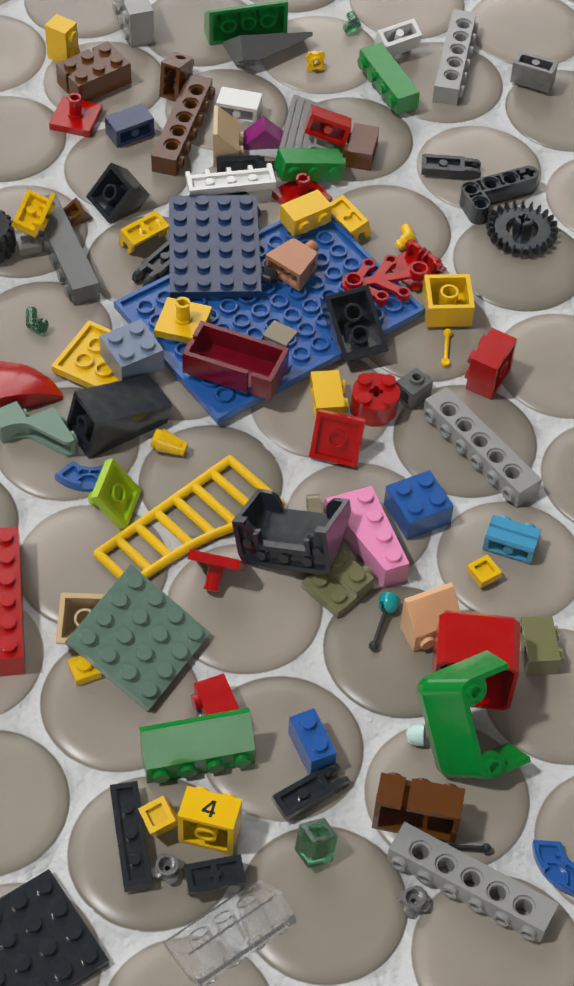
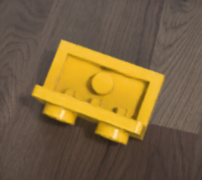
(32, 213)

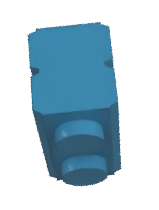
(511, 538)

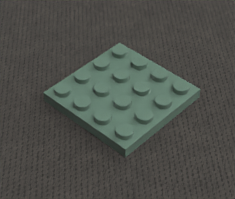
(138, 637)

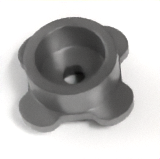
(167, 860)
(416, 893)

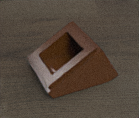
(77, 212)

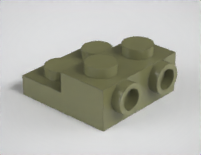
(342, 585)

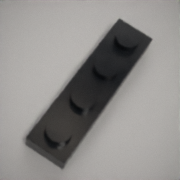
(131, 837)

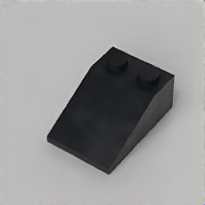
(354, 323)

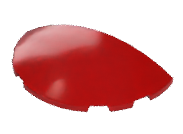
(26, 386)

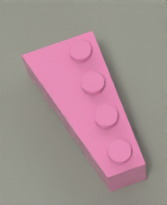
(373, 537)

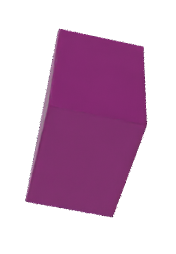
(262, 135)

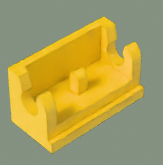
(350, 217)
(142, 230)

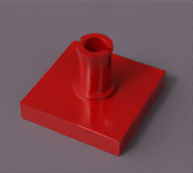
(75, 116)
(298, 188)
(337, 438)
(216, 565)

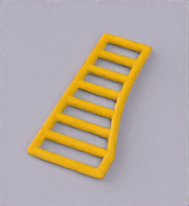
(176, 499)

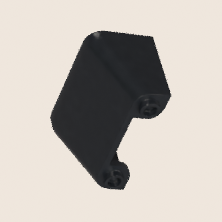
(289, 537)

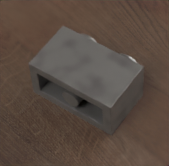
(534, 71)

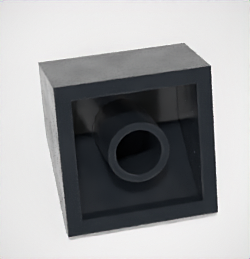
(117, 194)

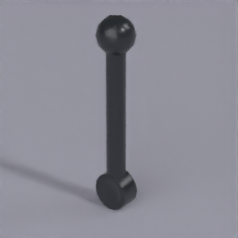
(485, 848)

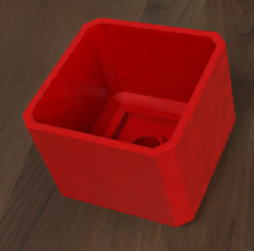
(468, 634)

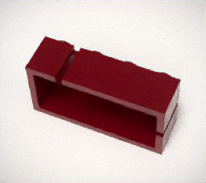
(235, 360)

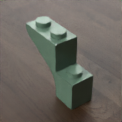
(44, 428)

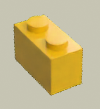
(61, 38)
(305, 213)
(328, 392)

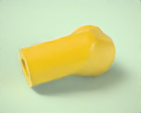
(407, 234)

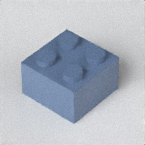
(131, 351)

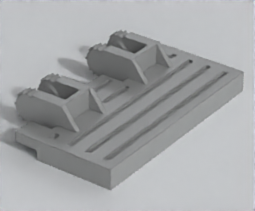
(293, 132)

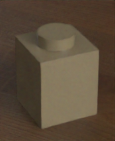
(280, 334)

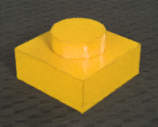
(484, 571)
(82, 670)

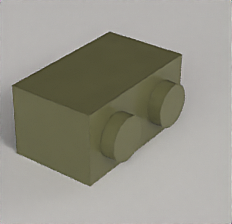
(540, 645)

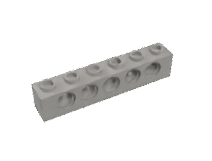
(454, 57)
(482, 447)
(487, 880)

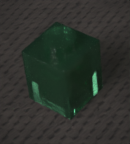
(316, 842)

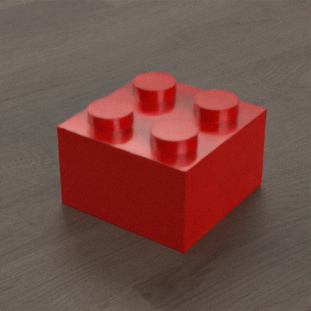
(490, 363)

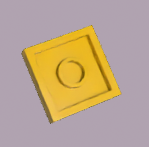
(180, 319)

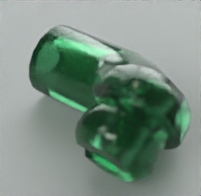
(353, 23)
(35, 324)

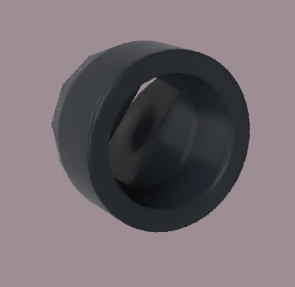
(269, 275)

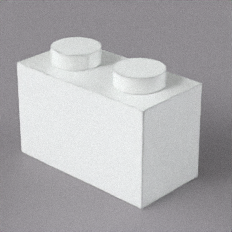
(400, 37)
(241, 104)

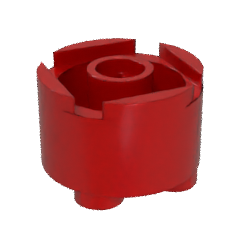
(375, 398)

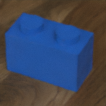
(311, 741)

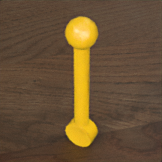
(445, 362)

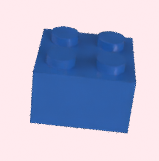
(418, 504)

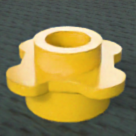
(311, 57)

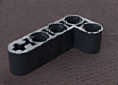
(482, 192)

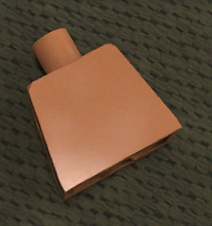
(294, 261)

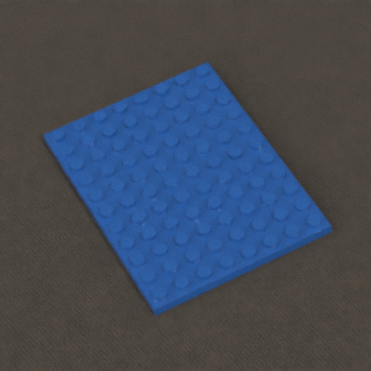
(279, 302)

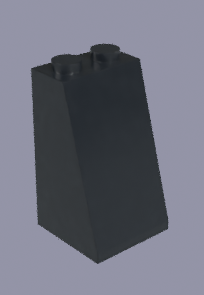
(116, 413)

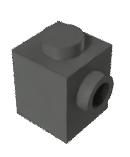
(414, 388)

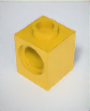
(159, 816)

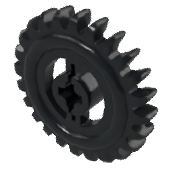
(523, 220)

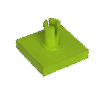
(115, 494)

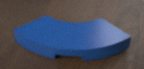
(78, 477)
(554, 865)

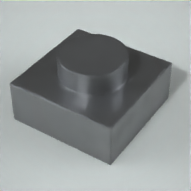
(27, 244)

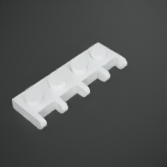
(231, 181)

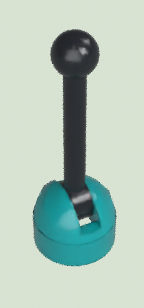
(387, 604)

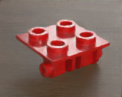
(416, 253)

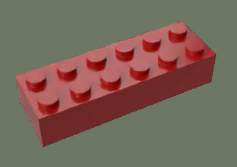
(11, 604)

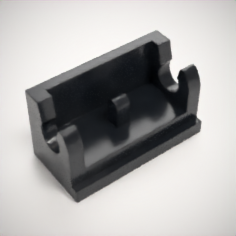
(214, 874)

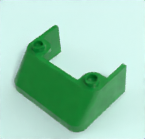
(447, 714)

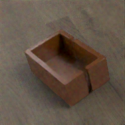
(94, 72)
(420, 803)

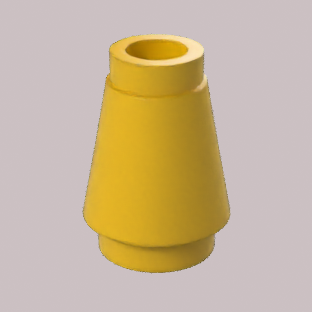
(168, 443)

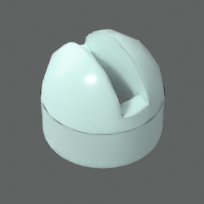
(416, 734)

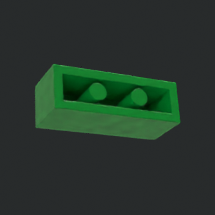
(318, 163)

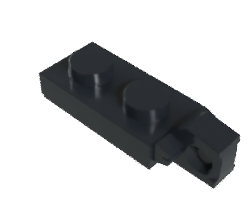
(241, 162)

